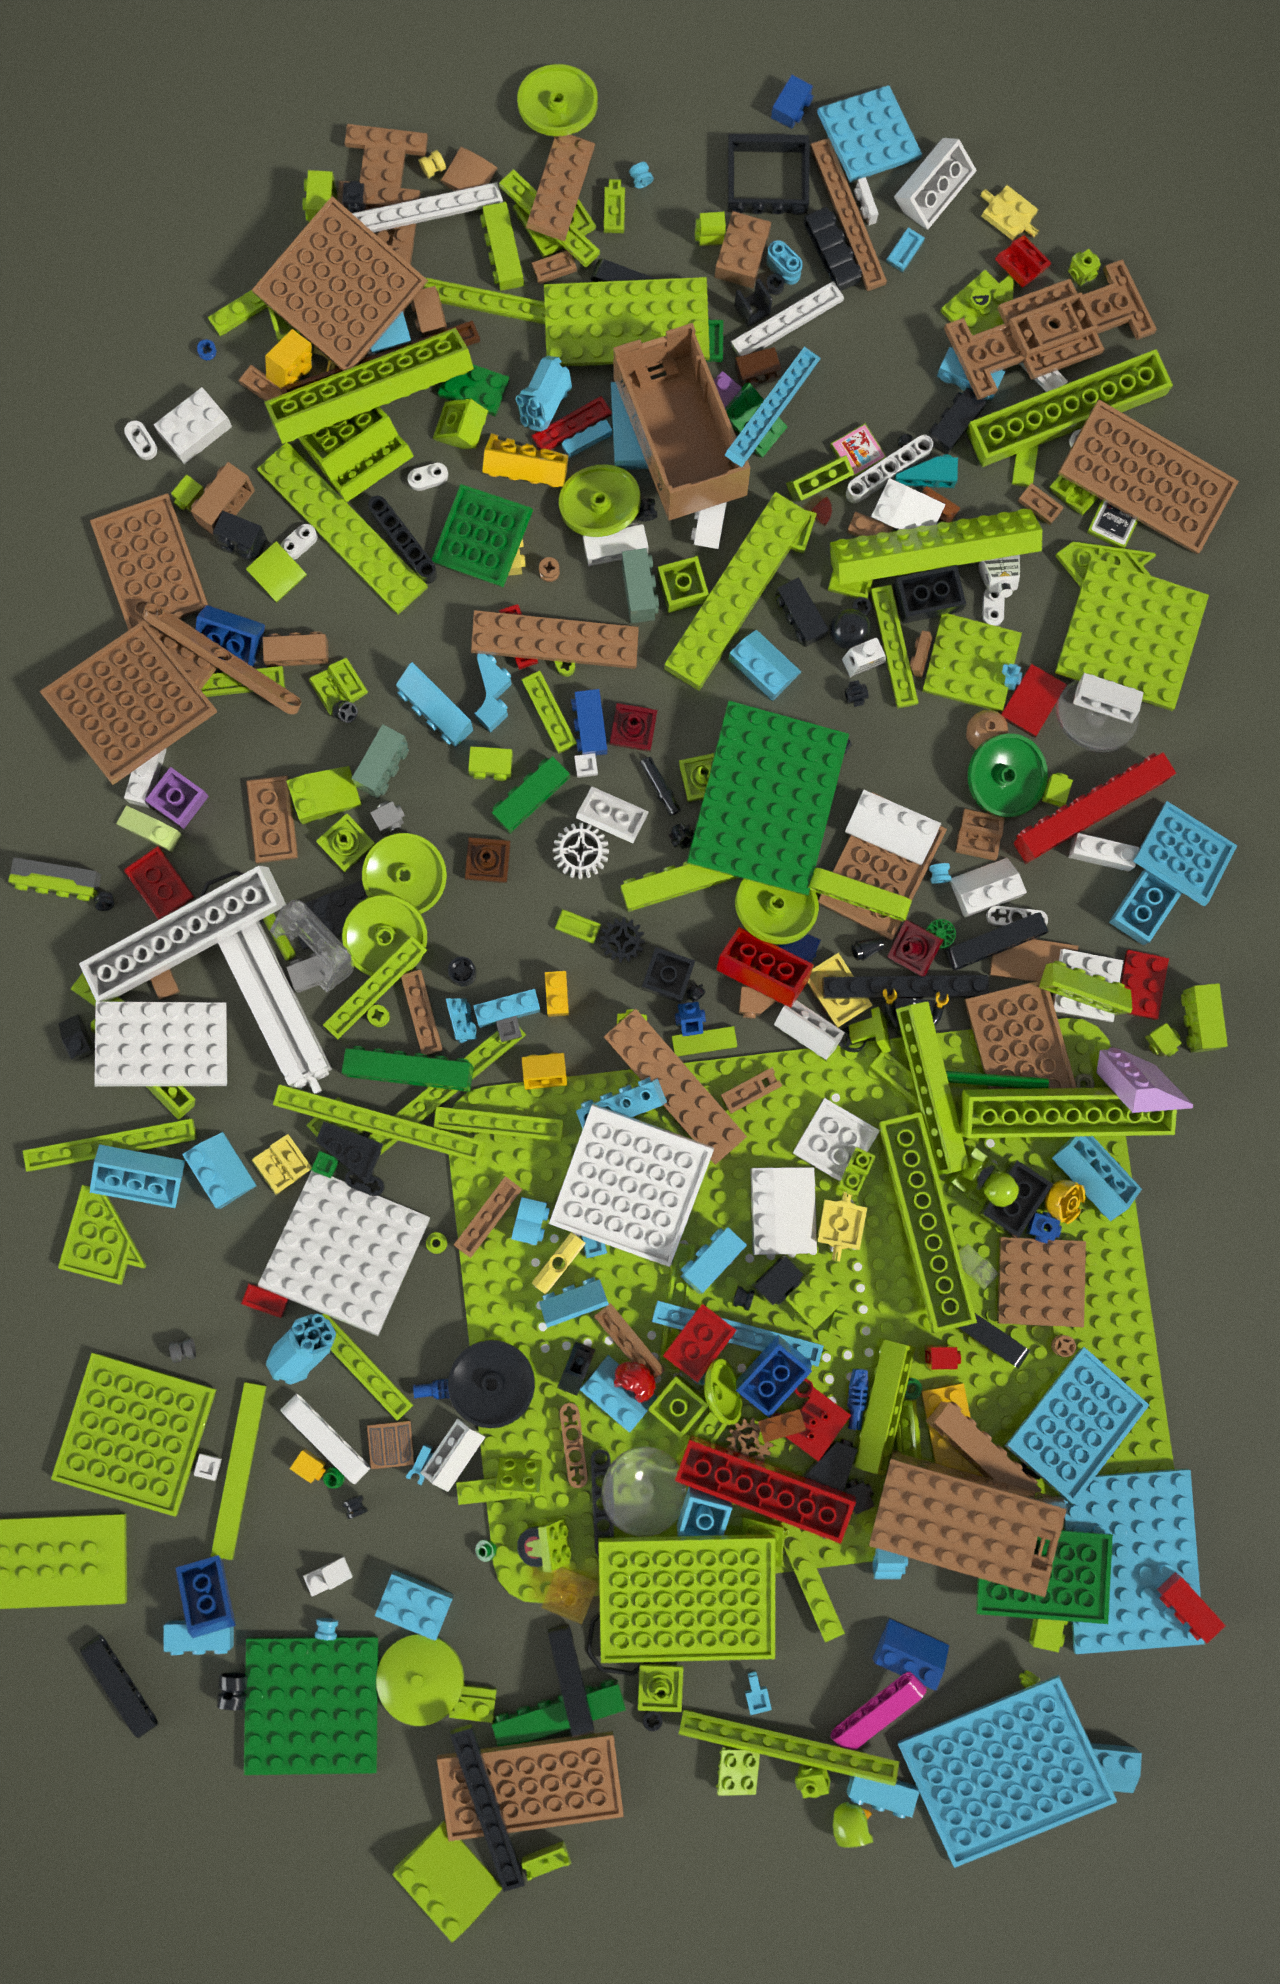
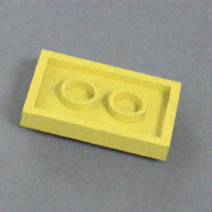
(838, 1010)

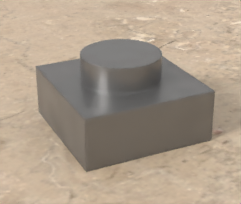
(508, 1029)

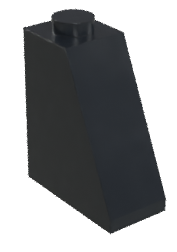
(833, 1465)

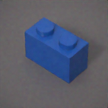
(791, 102)

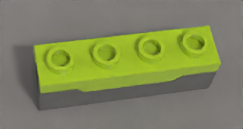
(54, 878)

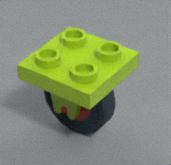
(545, 1546)

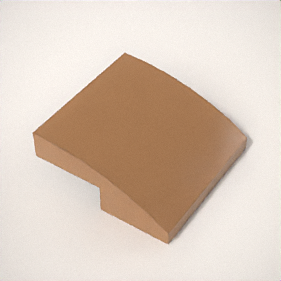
(468, 171)
(980, 834)

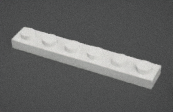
(788, 320)

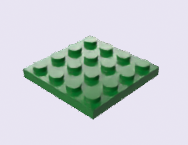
(482, 535)

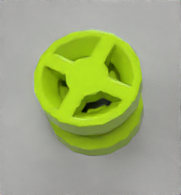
(380, 1019)

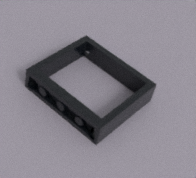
(769, 143)

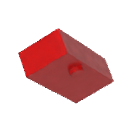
(764, 967)

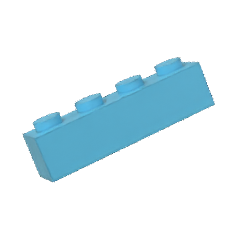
(586, 439)

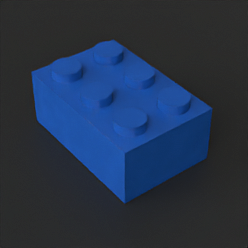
(773, 1376)
(205, 1596)

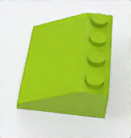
(447, 1882)

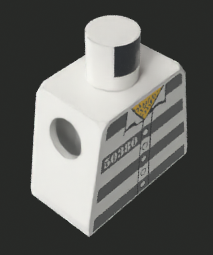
(1001, 574)
(865, 655)

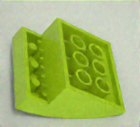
(357, 451)

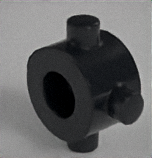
(904, 440)

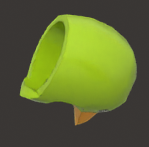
(851, 1825)

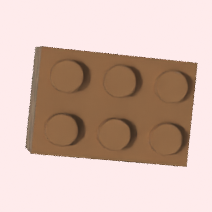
(742, 249)
(226, 493)

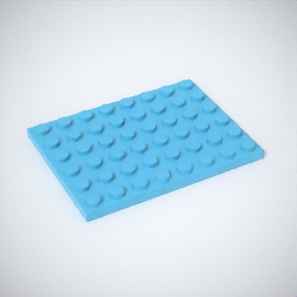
(1151, 1541)
(1007, 1771)

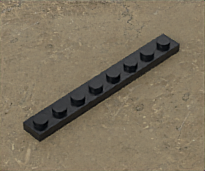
(905, 986)
(487, 1807)

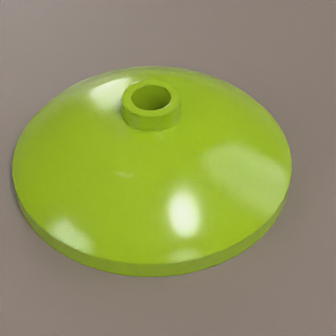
(721, 1392)

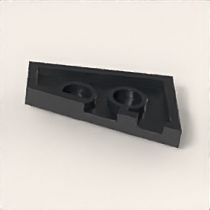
(351, 1149)

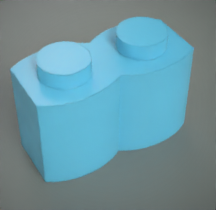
(529, 1221)
(888, 1565)

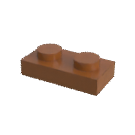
(950, 509)
(781, 1425)

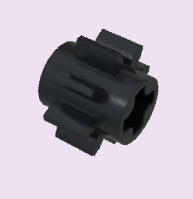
(856, 693)
(681, 835)

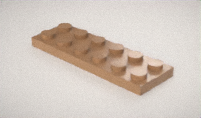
(560, 186)

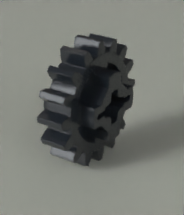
(632, 940)

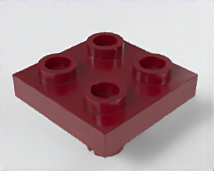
(633, 727)
(915, 948)

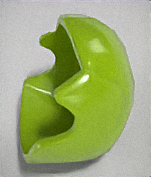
(1001, 1189)

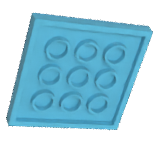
(869, 133)
(1185, 853)

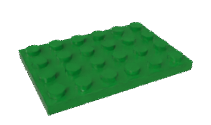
(1076, 1586)

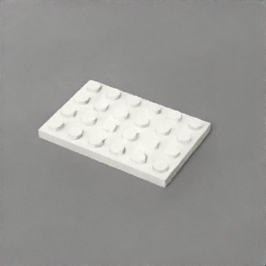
(160, 1044)

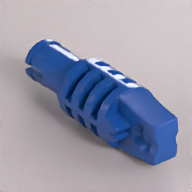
(437, 1389)
(857, 1397)

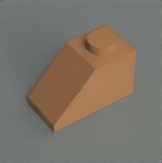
(753, 1003)

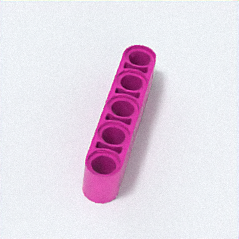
(878, 1712)

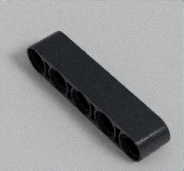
(609, 271)
(399, 530)
(996, 941)
(997, 1341)
(599, 1513)
(571, 1680)
(119, 1686)

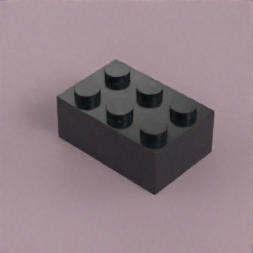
(929, 594)
(1017, 1215)

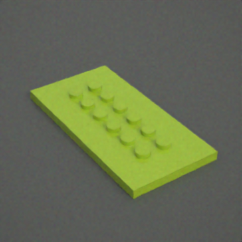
(63, 1561)

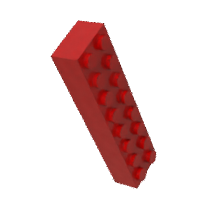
(1096, 806)
(766, 1489)

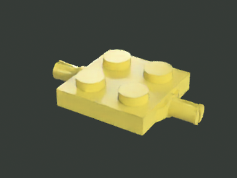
(1009, 213)
(841, 1225)

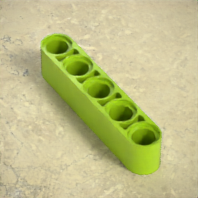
(860, 894)

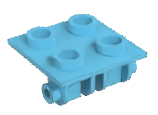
(461, 1019)

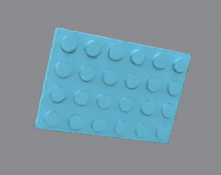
(1077, 1425)

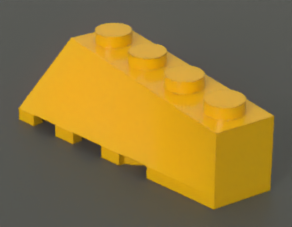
(524, 462)

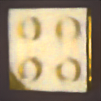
(570, 1594)

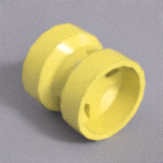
(432, 164)

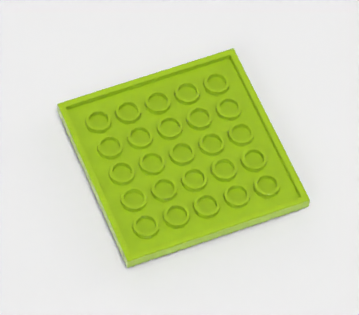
(1132, 631)
(134, 1434)

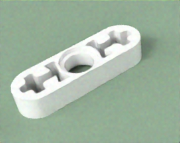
(1002, 911)

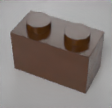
(758, 367)

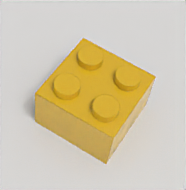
(289, 360)

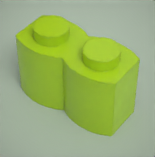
(710, 228)

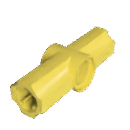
(549, 1274)

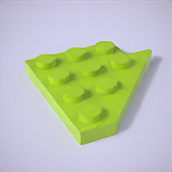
(985, 319)
(1077, 555)
(98, 1241)

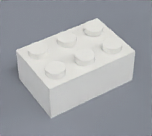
(193, 425)

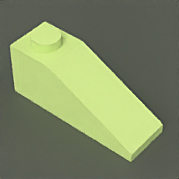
(149, 828)

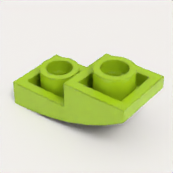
(856, 1172)

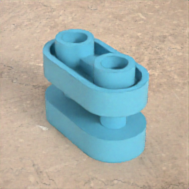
(784, 261)

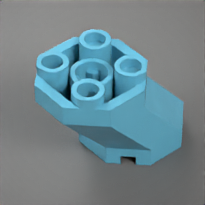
(543, 395)
(301, 1348)

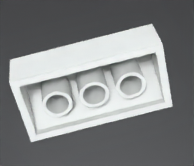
(935, 182)
(892, 827)

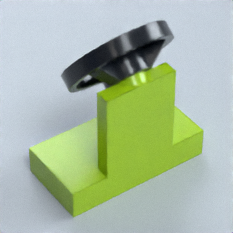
(867, 1029)
(965, 1178)

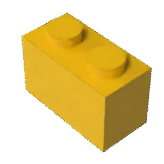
(556, 993)
(544, 1071)

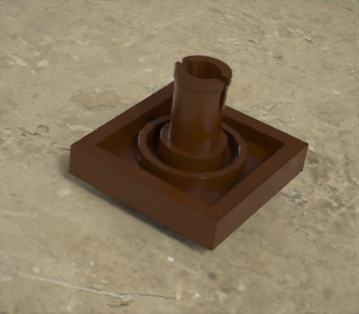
(487, 860)

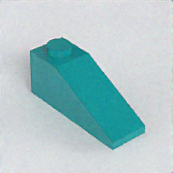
(936, 472)

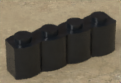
(832, 249)

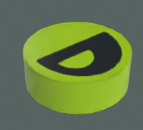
(980, 298)

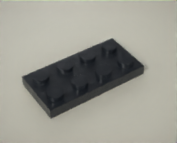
(334, 907)

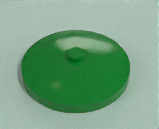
(1007, 775)

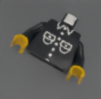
(893, 1002)

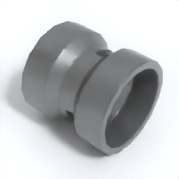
(182, 1350)

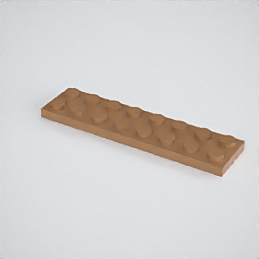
(554, 639)
(685, 1096)

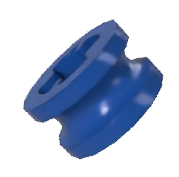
(204, 343)

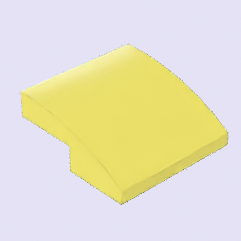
(281, 1164)

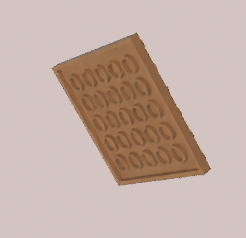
(339, 285)
(128, 702)

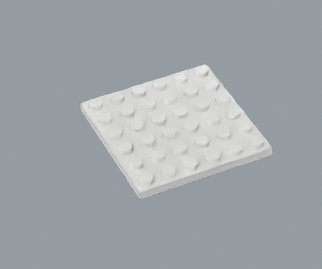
(631, 1185)
(344, 1252)

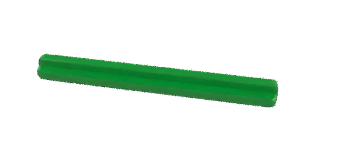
(997, 1080)

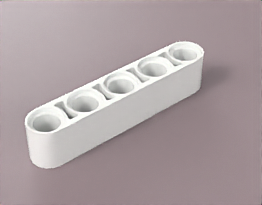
(896, 462)
(325, 1439)

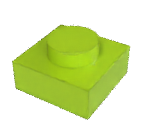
(841, 1325)

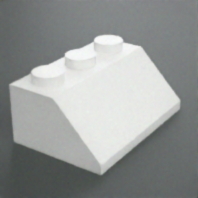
(987, 887)

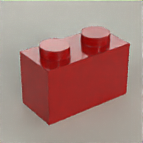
(942, 1357)

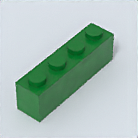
(531, 794)

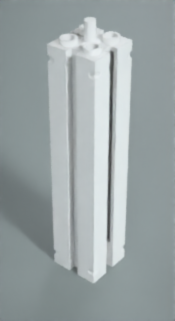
(276, 1007)

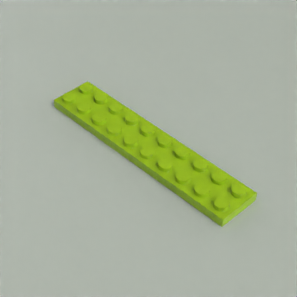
(342, 528)

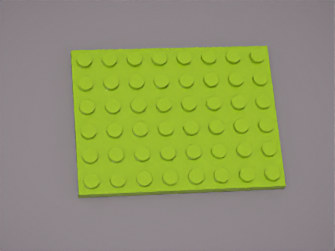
(687, 1598)

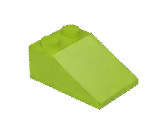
(323, 794)

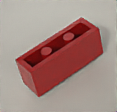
(1190, 1608)

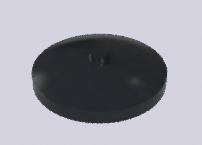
(491, 1384)

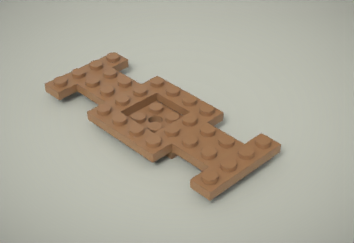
(383, 175)
(1028, 330)

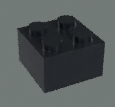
(240, 536)
(668, 975)
(778, 1281)

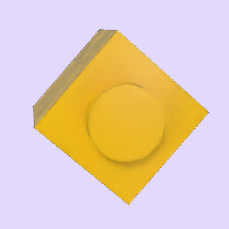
(308, 1466)

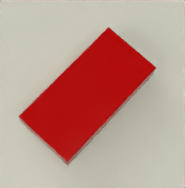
(264, 1300)

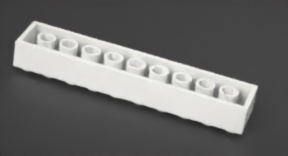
(182, 934)

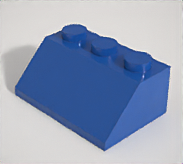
(232, 632)
(911, 1651)

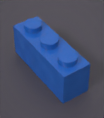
(589, 722)

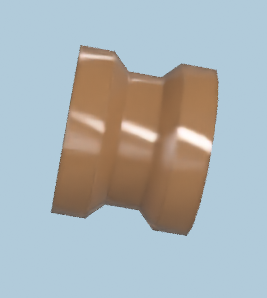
(549, 574)
(1067, 1347)

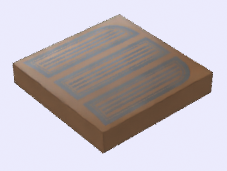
(390, 1444)

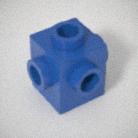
(690, 1018)
(1036, 1227)

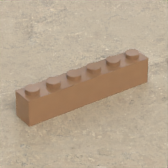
(977, 1447)

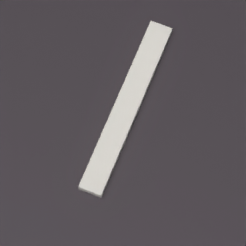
(430, 207)

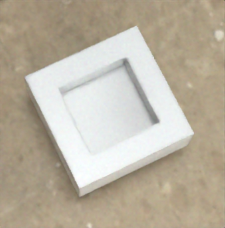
(586, 765)
(207, 1466)

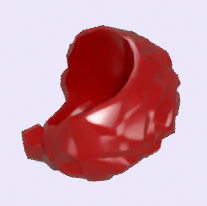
(635, 1378)

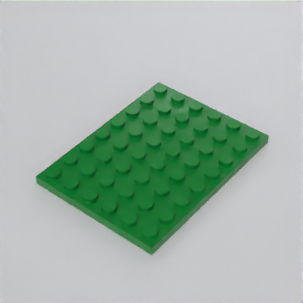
(767, 798)

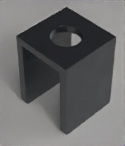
(760, 298)

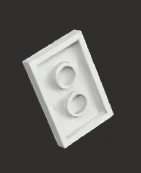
(612, 814)

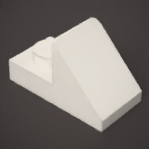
(328, 1576)

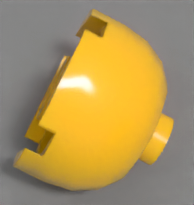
(1064, 1199)

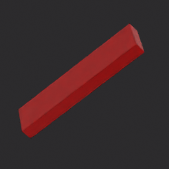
(572, 424)

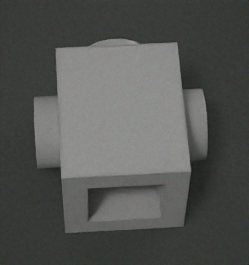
(388, 817)

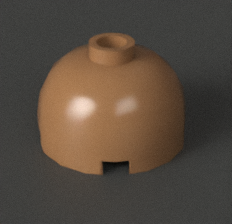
(985, 725)

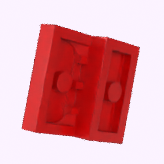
(1023, 261)

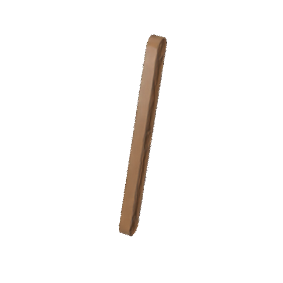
(231, 665)

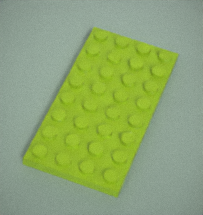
(595, 317)

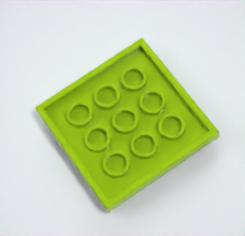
(970, 662)

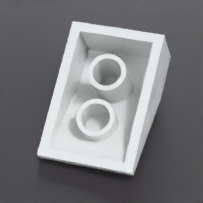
(906, 507)

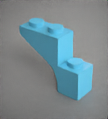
(495, 683)

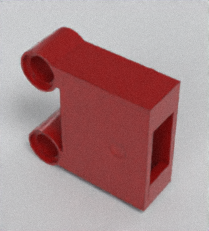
(821, 1419)

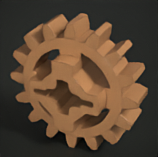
(740, 1435)

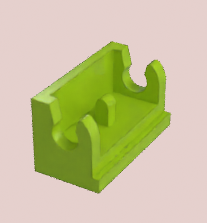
(545, 1860)

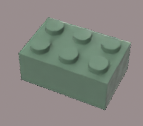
(639, 585)
(381, 762)

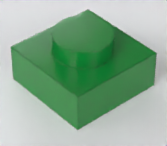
(325, 1164)

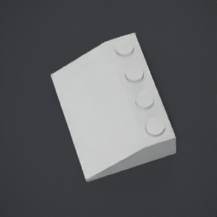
(783, 1211)

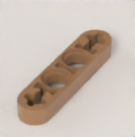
(570, 1445)

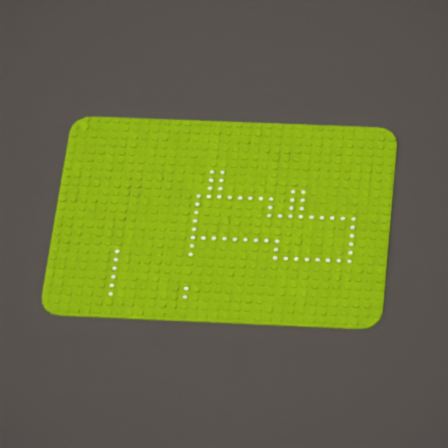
(875, 1282)

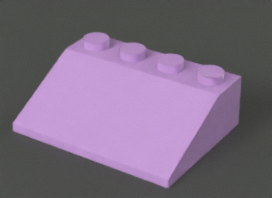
(1139, 1082)

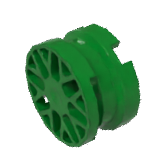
(944, 931)

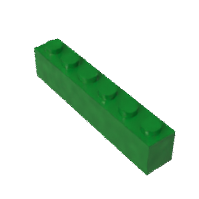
(408, 1070)
(551, 1716)

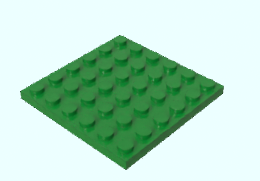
(311, 1705)

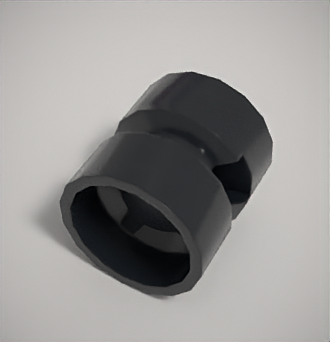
(462, 971)
(228, 1684)

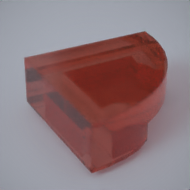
(823, 510)

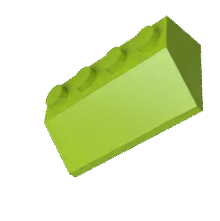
(1086, 989)

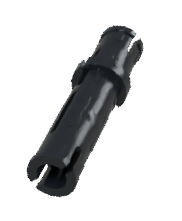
(657, 781)

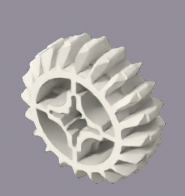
(580, 868)

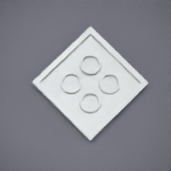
(1093, 965)
(833, 1138)

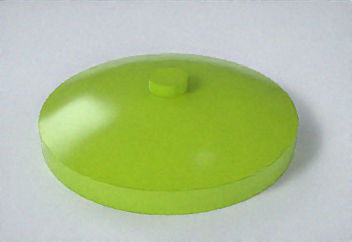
(557, 100)
(599, 500)
(405, 868)
(775, 913)
(379, 929)
(420, 1680)

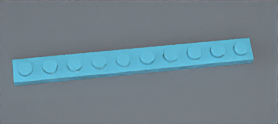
(772, 407)

